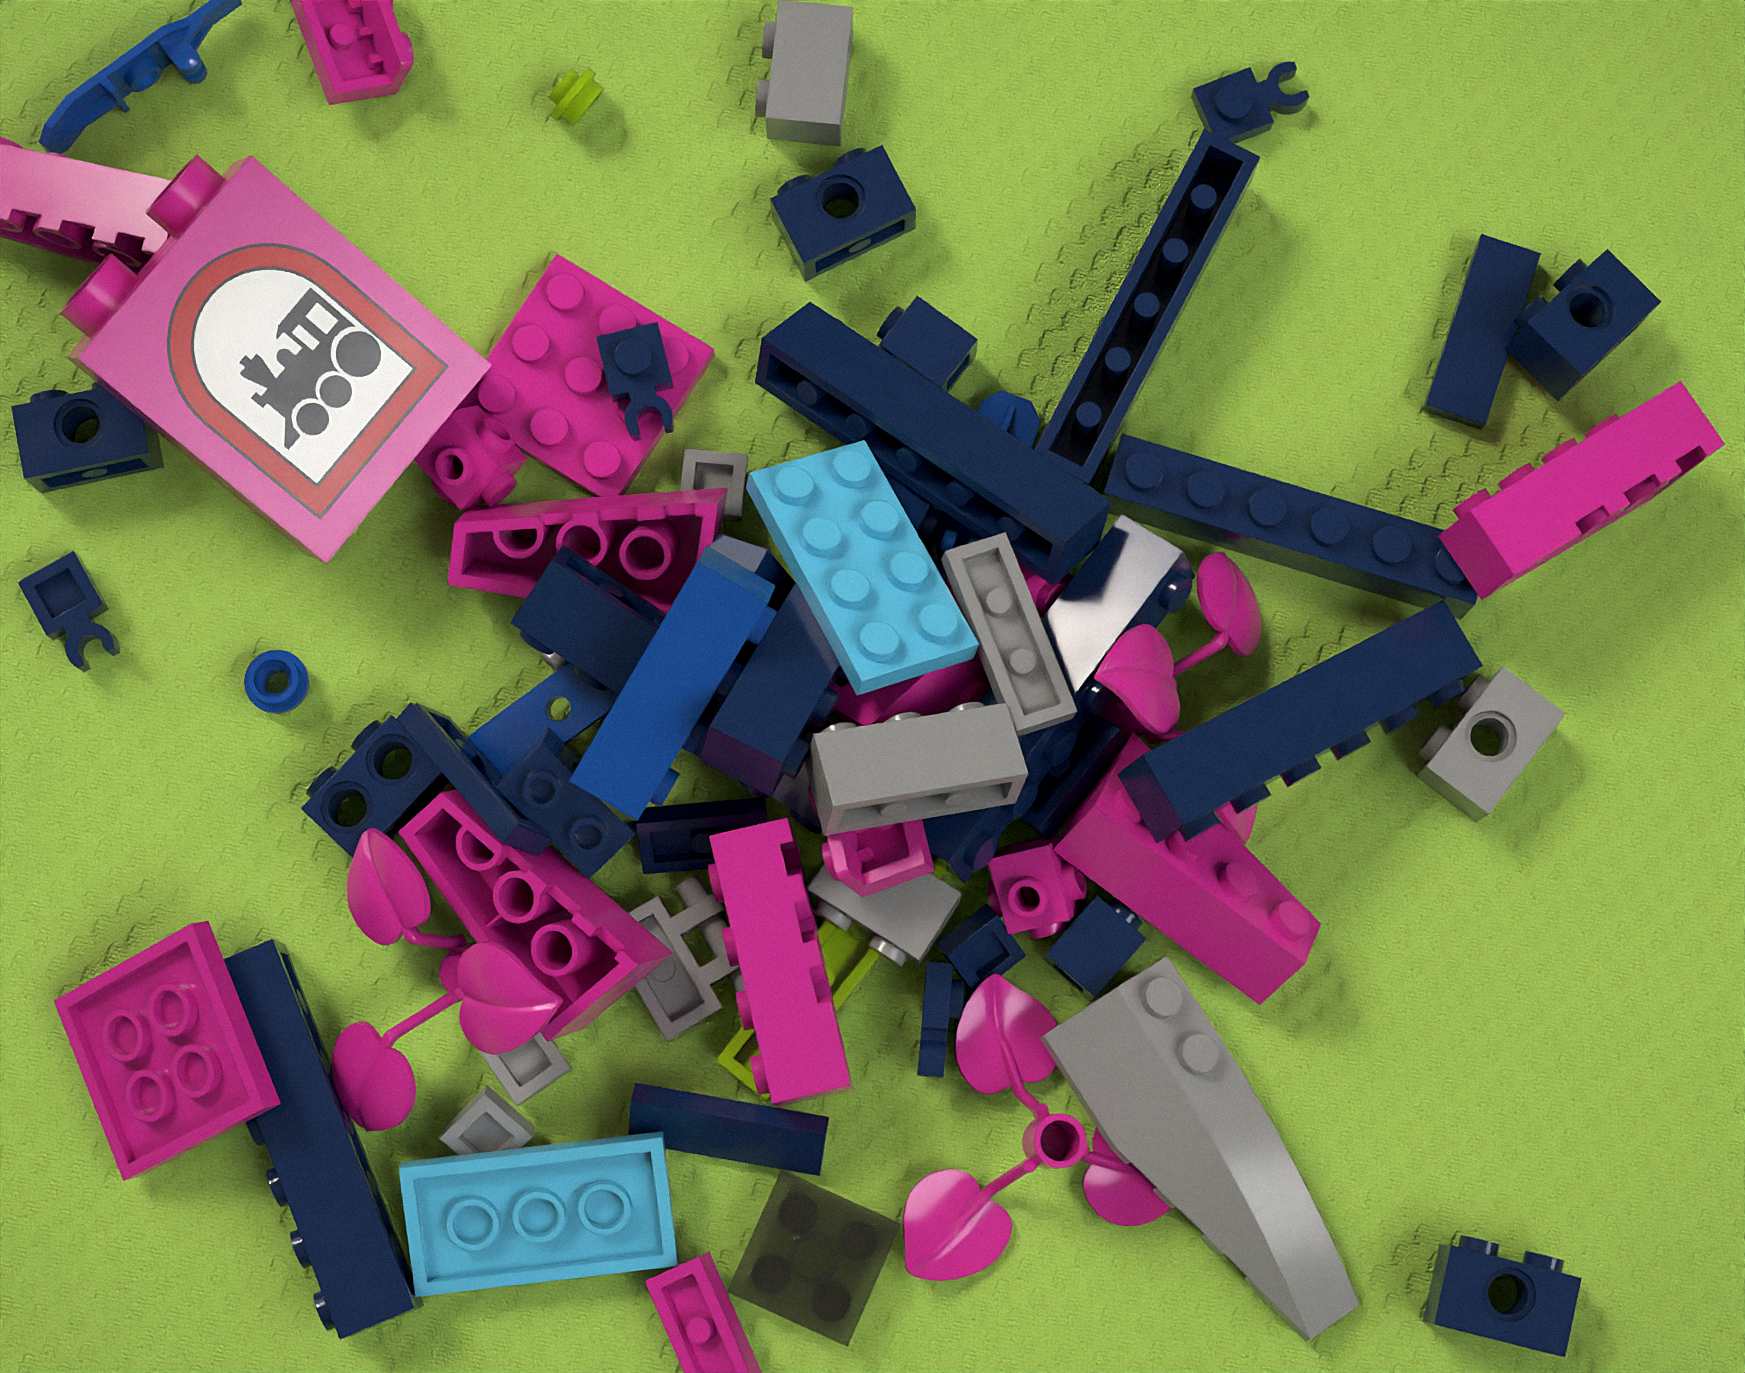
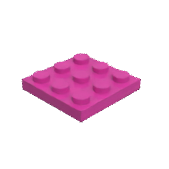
(554, 387)
(166, 1051)

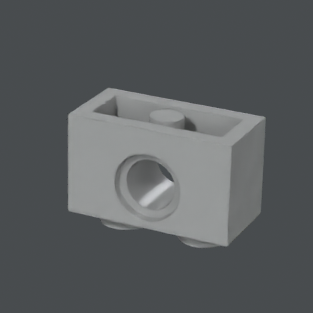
(1521, 724)

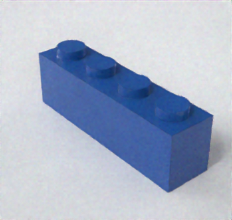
(674, 683)

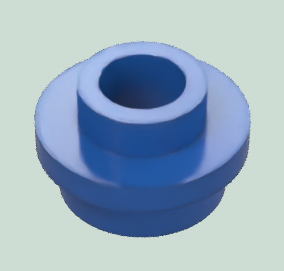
(263, 668)

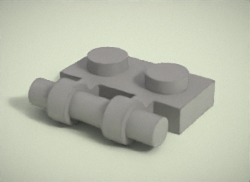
(678, 989)

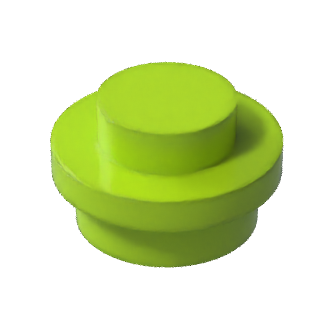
(574, 96)

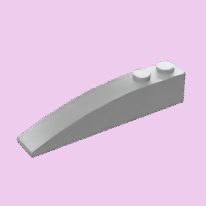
(1196, 1130)

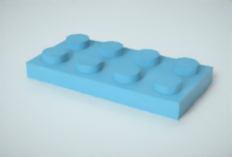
(861, 567)
(539, 1214)

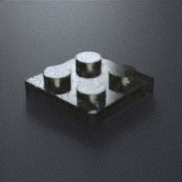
(814, 1258)

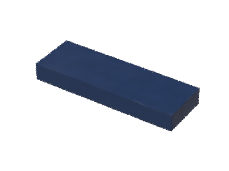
(1480, 331)
(472, 777)
(730, 1128)

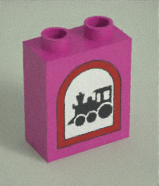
(272, 352)

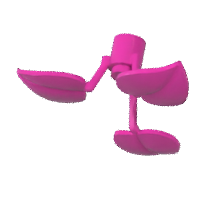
(1143, 671)
(498, 993)
(947, 1219)

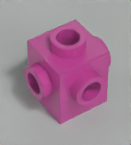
(471, 459)
(1035, 887)

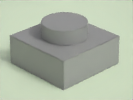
(717, 470)
(528, 1068)
(487, 1126)

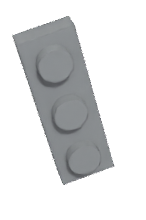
(1009, 633)

